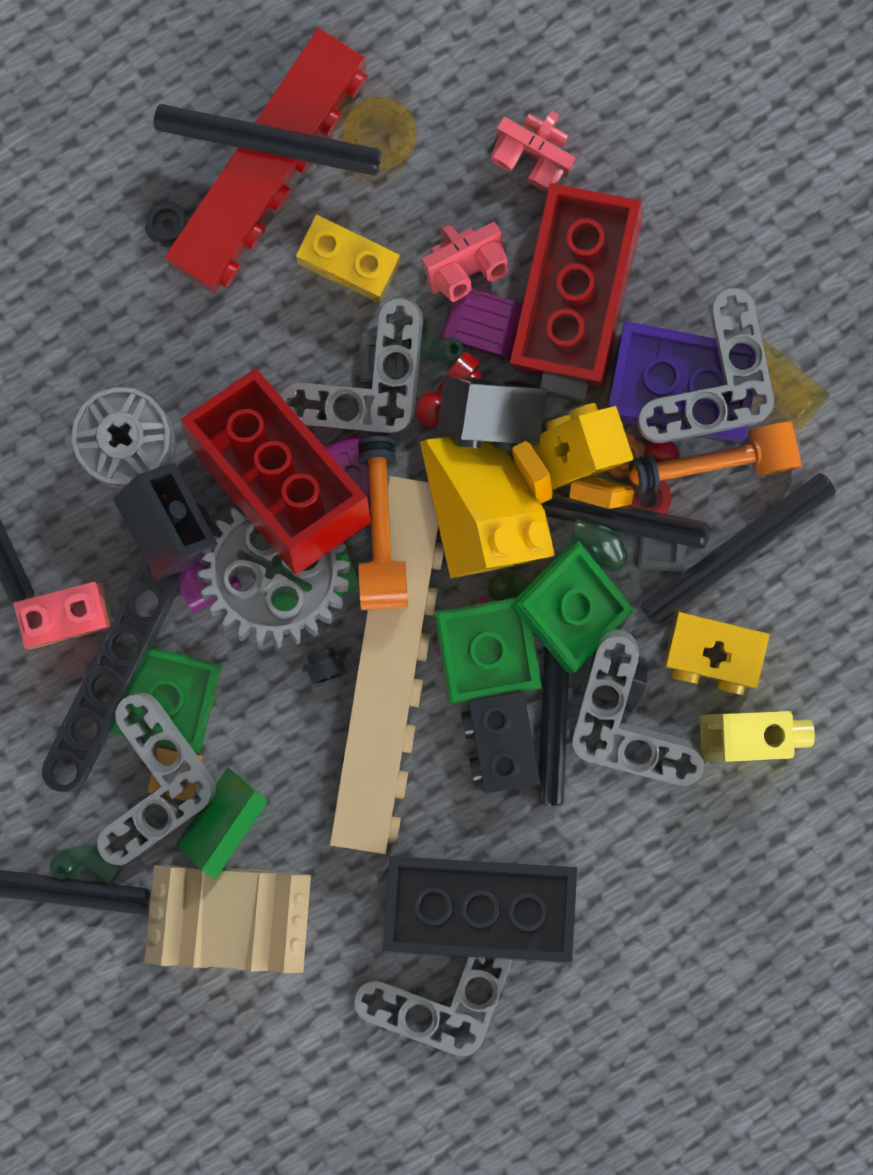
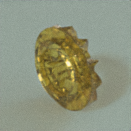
(383, 112)

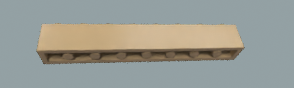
(387, 681)

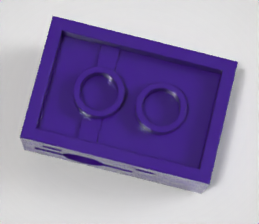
(669, 363)

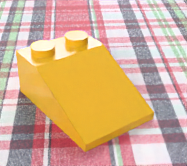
(483, 508)

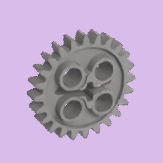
(254, 607)

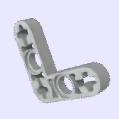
(735, 380)
(371, 400)
(620, 734)
(170, 778)
(460, 1009)

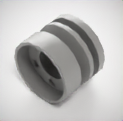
(119, 409)

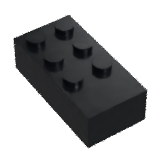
(480, 910)

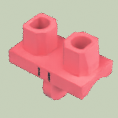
(515, 140)
(462, 256)

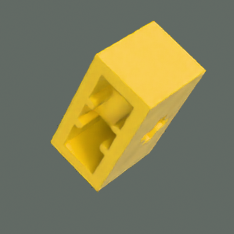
(348, 259)
(583, 444)
(742, 645)

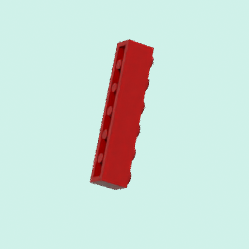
(258, 181)

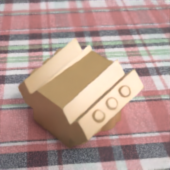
(229, 921)

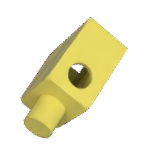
(742, 736)

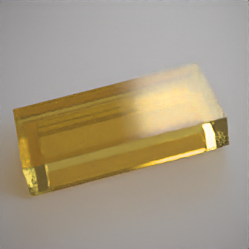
(793, 391)

